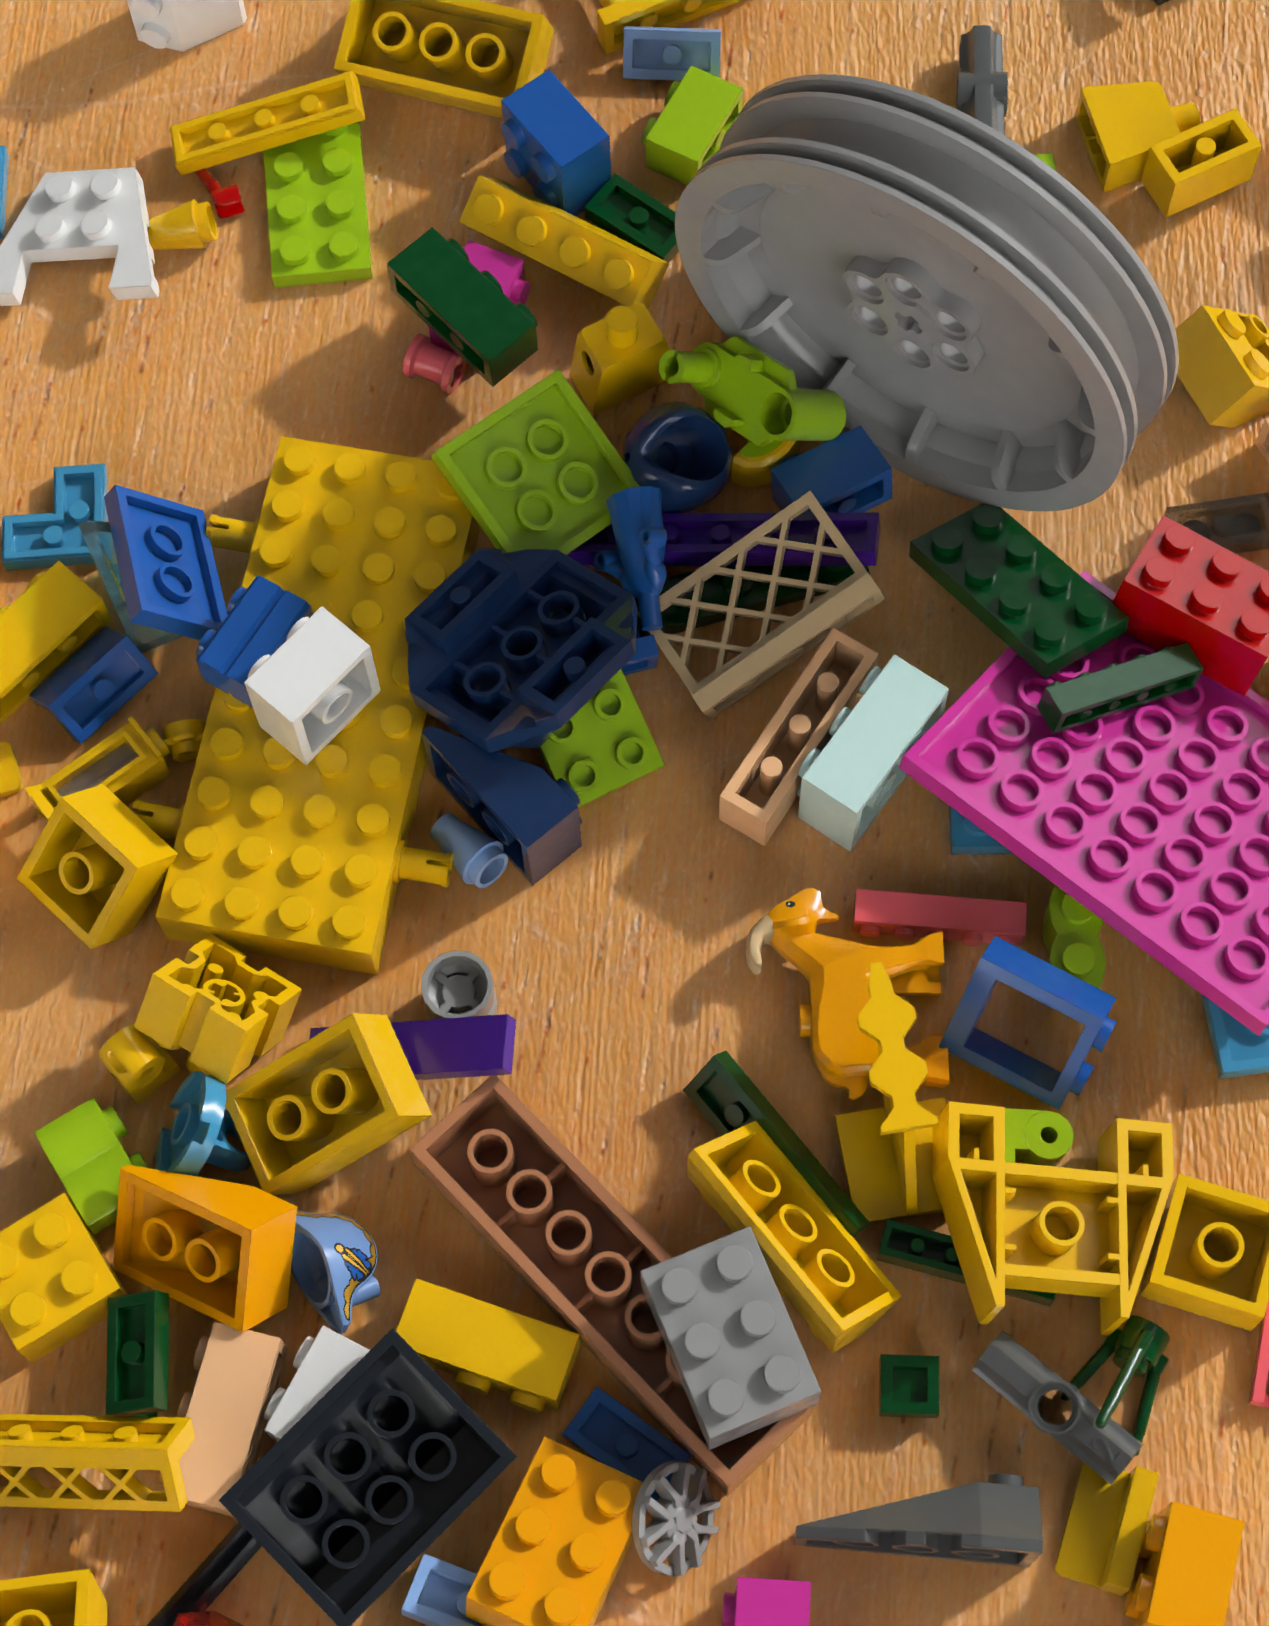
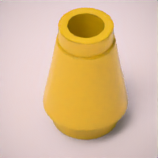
(183, 227)

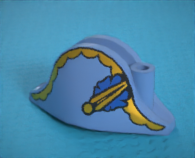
(334, 1265)

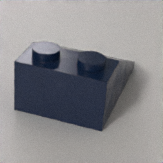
(508, 801)

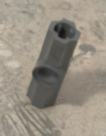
(981, 79)
(1027, 1380)

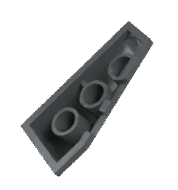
(965, 1523)

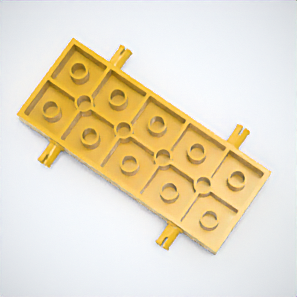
(314, 852)

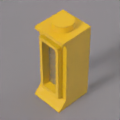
(125, 762)

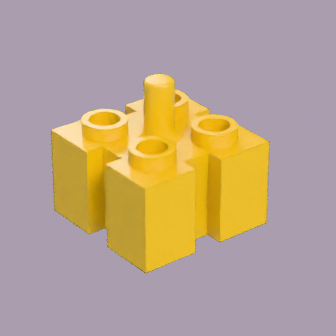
(217, 1008)

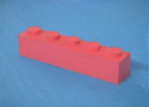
(919, 915)

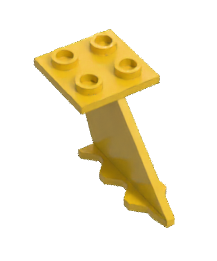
(890, 1146)

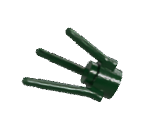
(1137, 1350)

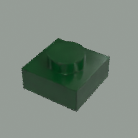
(908, 1386)

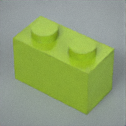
(691, 124)

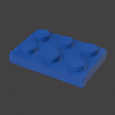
(165, 563)

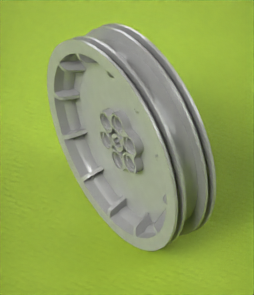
(934, 285)

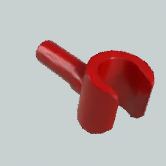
(225, 199)

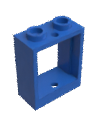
(1047, 985)

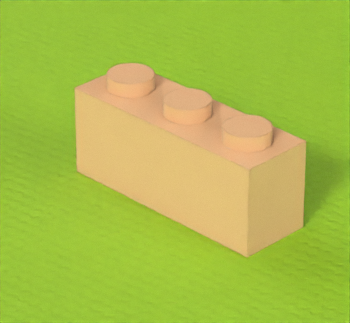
(227, 1410)

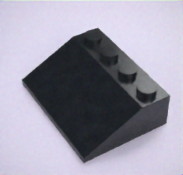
(367, 1479)

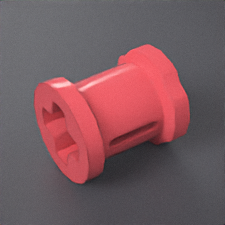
(433, 364)

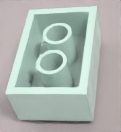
(860, 764)

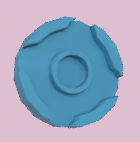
(199, 1130)

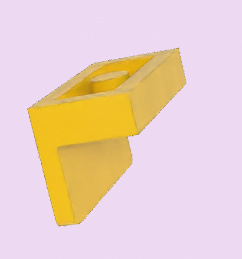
(1106, 1529)

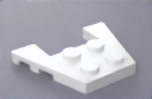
(83, 219)

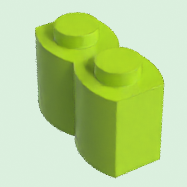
(1072, 938)
(88, 1159)

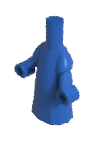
(640, 547)

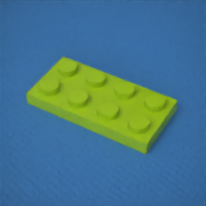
(318, 209)

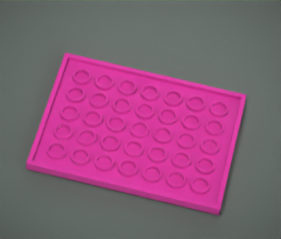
(1132, 815)

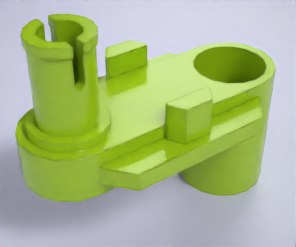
(755, 393)

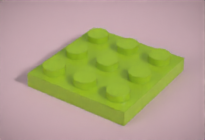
(537, 470)

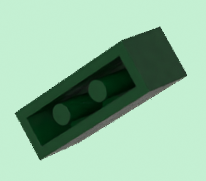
(463, 305)

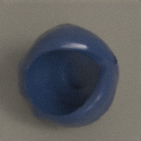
(680, 453)

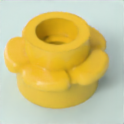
(184, 738)

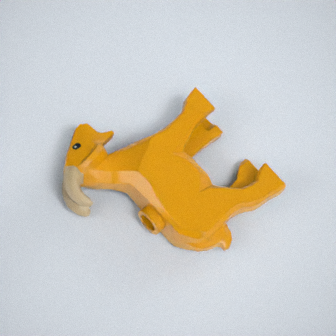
(839, 988)

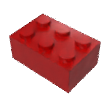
(1199, 596)

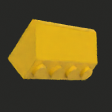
(799, 1236)

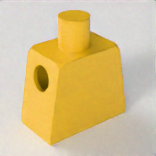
(1123, 123)
(617, 357)

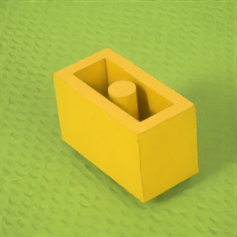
(1201, 162)

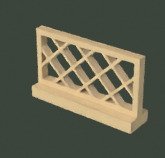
(788, 641)

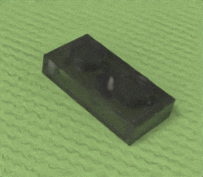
(1233, 523)

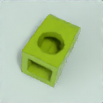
(1036, 1136)

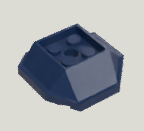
(517, 645)

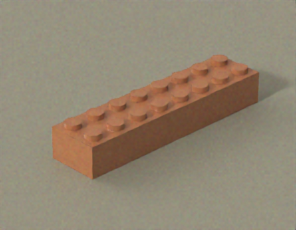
(577, 1256)

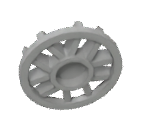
(674, 1518)

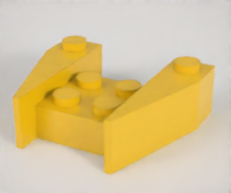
(1051, 1223)

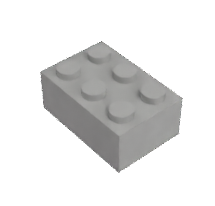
(730, 1337)

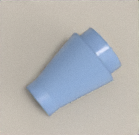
(476, 855)

